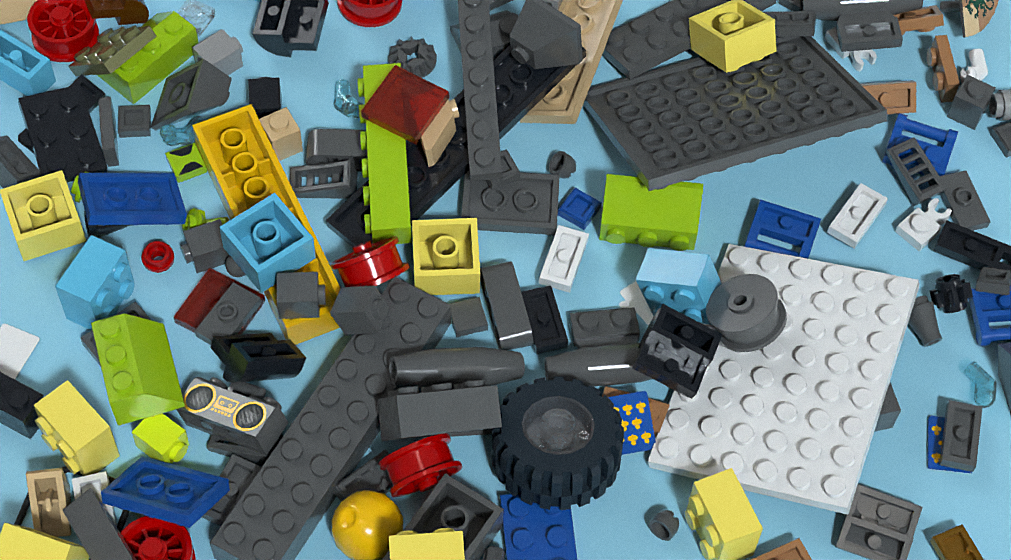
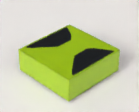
(186, 162)

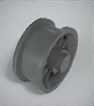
(746, 312)

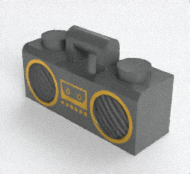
(223, 412)

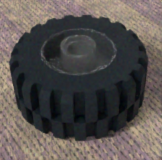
(557, 443)

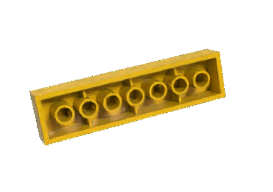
(245, 174)

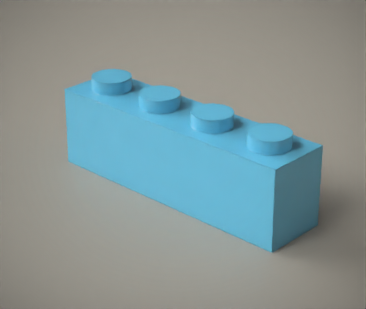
(24, 67)

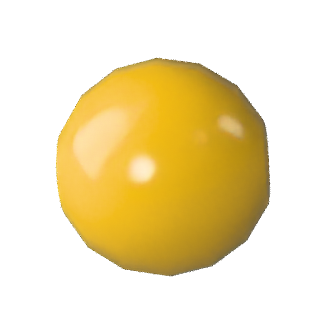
(364, 525)

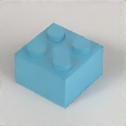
(267, 242)
(679, 281)
(95, 283)

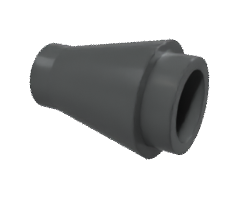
(924, 321)

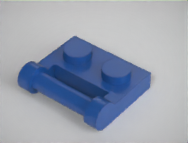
(937, 155)
(783, 225)
(990, 308)

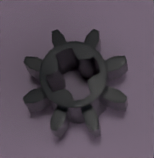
(951, 293)

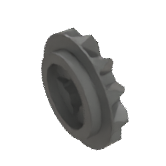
(419, 66)

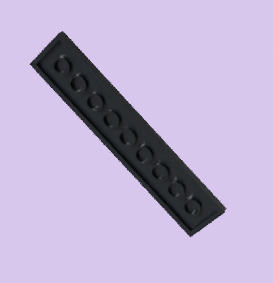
(517, 92)

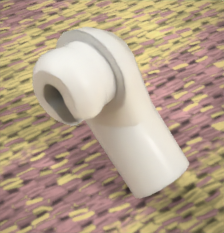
(978, 66)

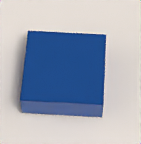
(579, 208)

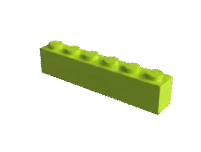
(385, 169)

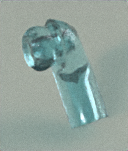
(344, 101)
(179, 136)
(985, 385)

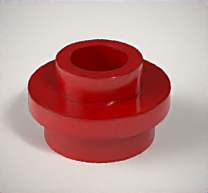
(154, 250)

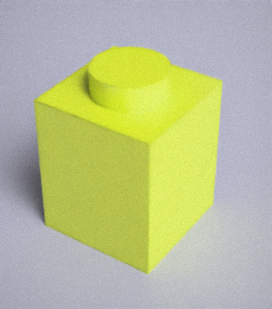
(161, 438)

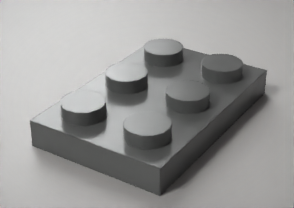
(518, 207)

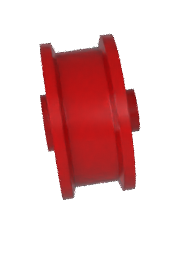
(370, 12)
(61, 28)
(370, 263)
(420, 465)
(158, 540)

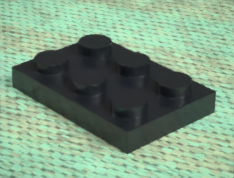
(62, 133)

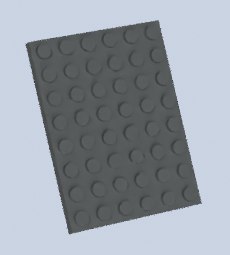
(705, 120)

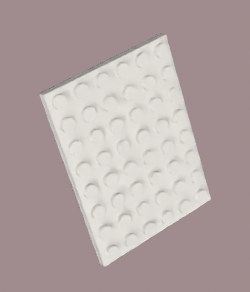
(808, 403)

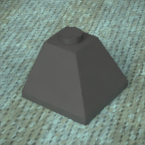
(545, 37)
(191, 93)

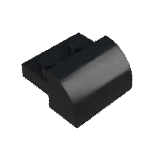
(289, 25)
(676, 351)
(257, 357)

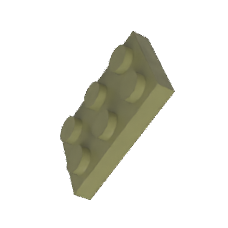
(111, 51)

